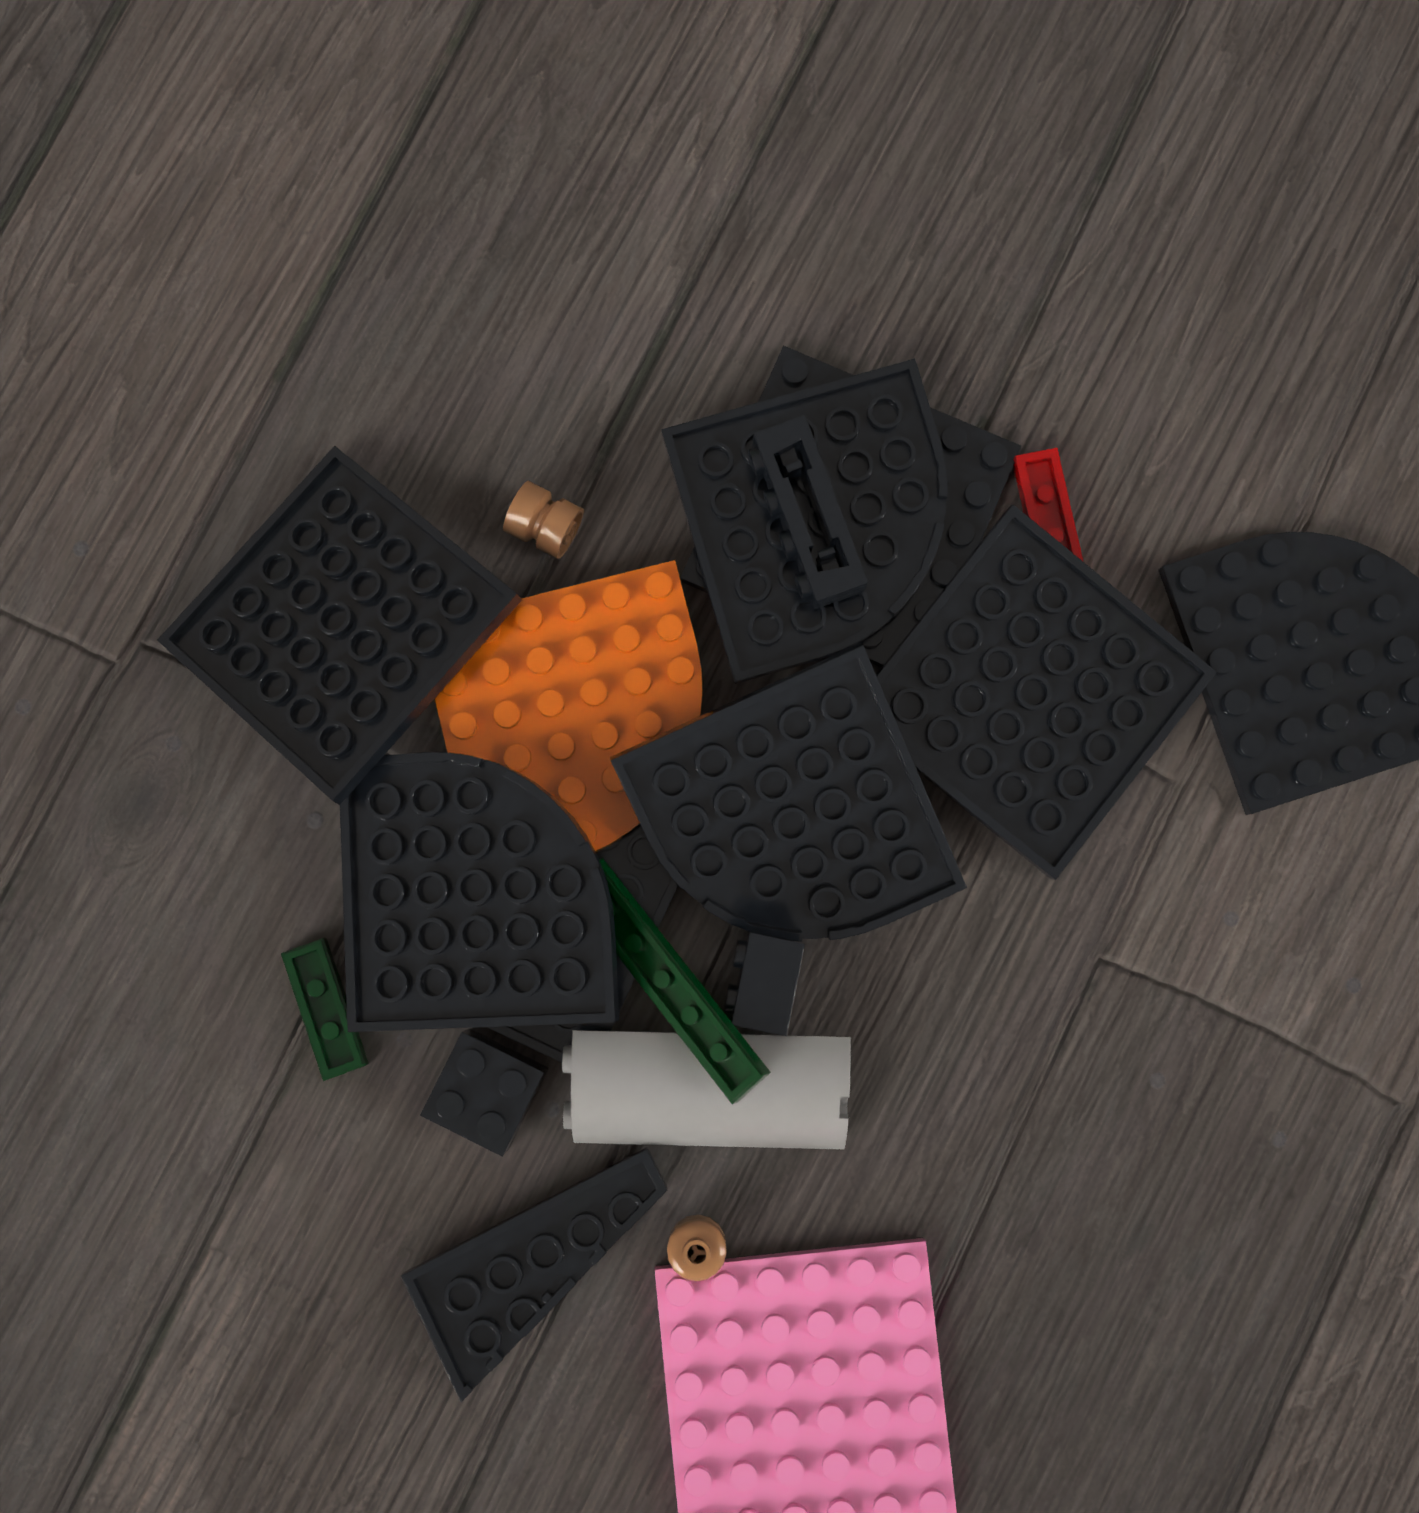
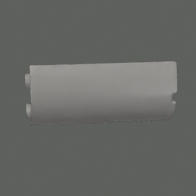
(658, 1093)

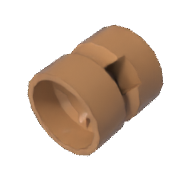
(539, 518)

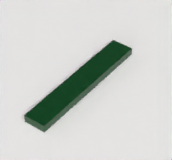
(682, 997)

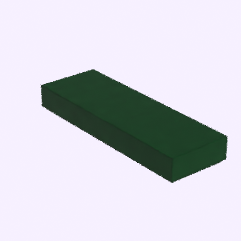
(324, 1008)

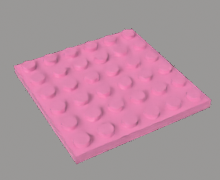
(807, 1383)

